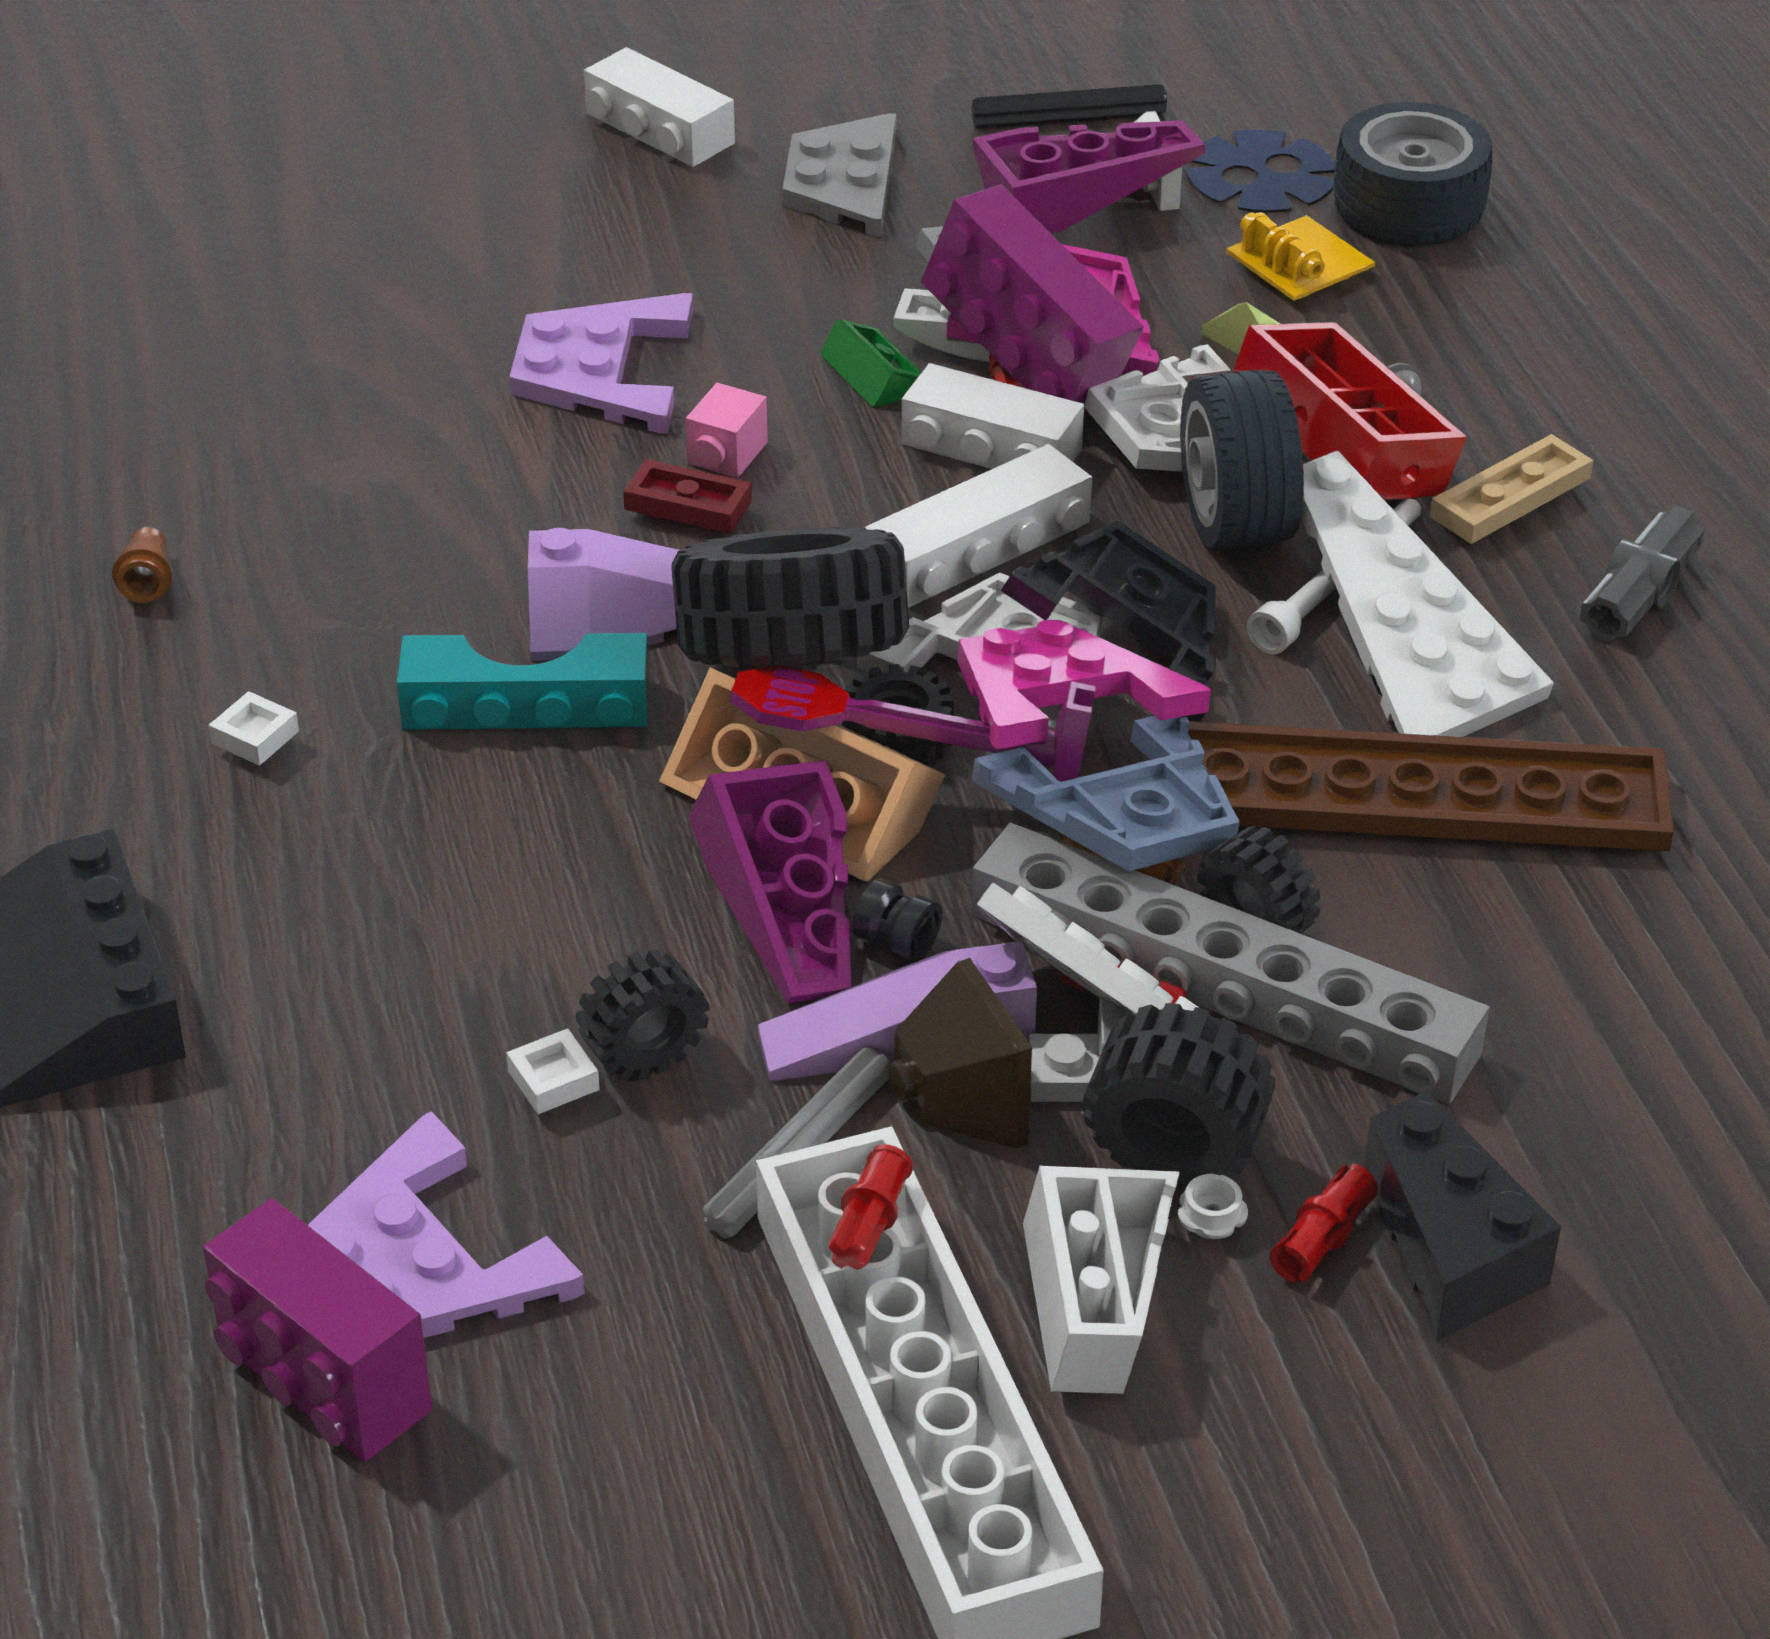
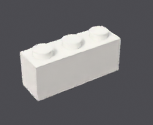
(659, 106)
(986, 418)

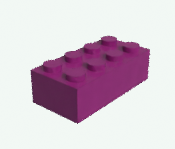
(1028, 298)

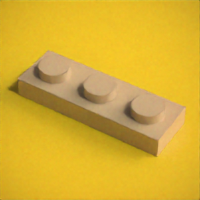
(1511, 488)

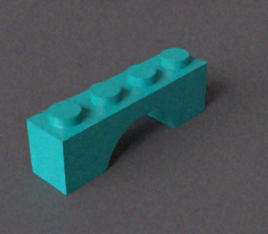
(454, 687)

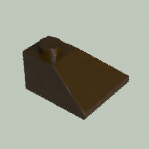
(965, 1061)

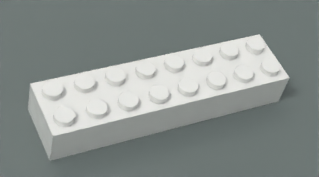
(931, 1408)

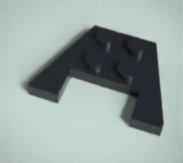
(1135, 587)

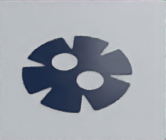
(1270, 187)

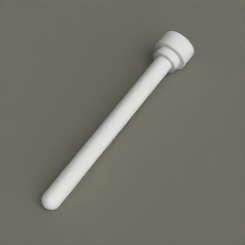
(1279, 622)

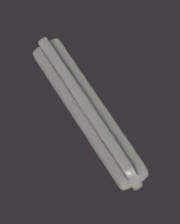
(809, 1127)

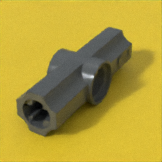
(1642, 574)

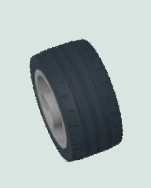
(1412, 172)
(1241, 459)

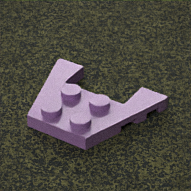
(583, 353)
(415, 1256)

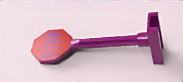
(811, 701)

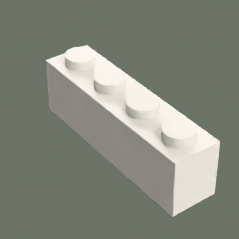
(989, 520)

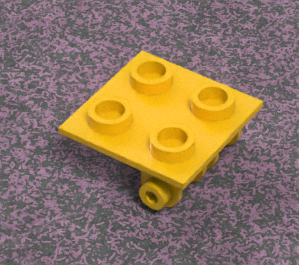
(1297, 255)

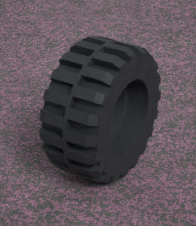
(790, 596)

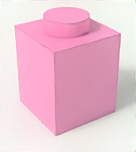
(726, 430)

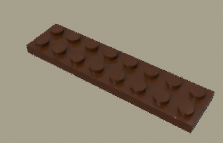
(1441, 785)

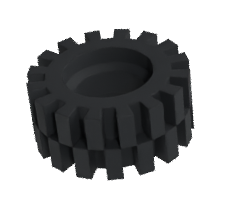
(905, 690)
(1261, 879)
(612, 1012)

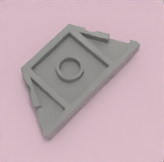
(842, 171)

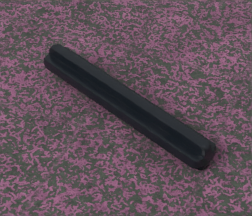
(1068, 105)

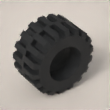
(1179, 1093)

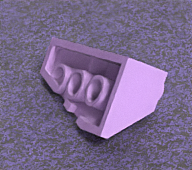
(595, 585)
(834, 1029)

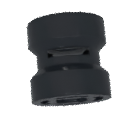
(897, 920)

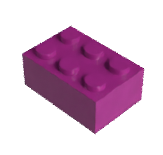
(317, 1329)

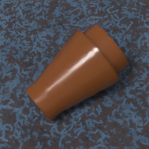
(143, 567)

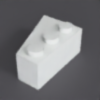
(1094, 1268)

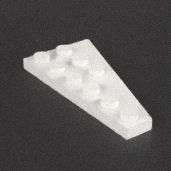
(1414, 624)

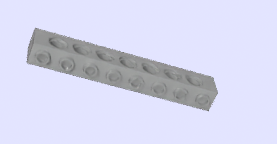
(1249, 965)

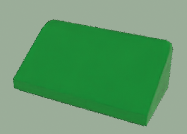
(869, 362)

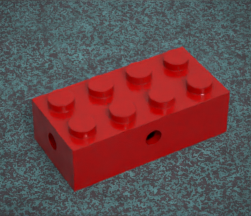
(1337, 404)

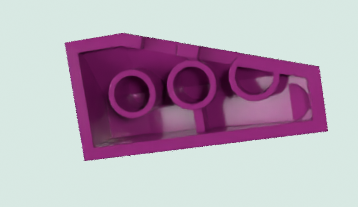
(1082, 172)
(780, 865)

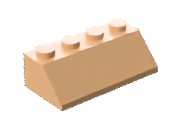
(880, 789)

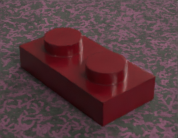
(687, 496)

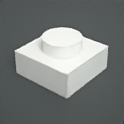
(253, 728)
(552, 1071)

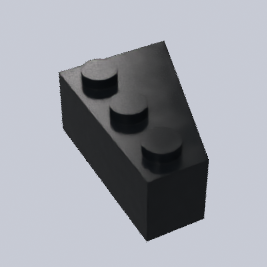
(1457, 1216)

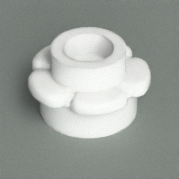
(1212, 1206)

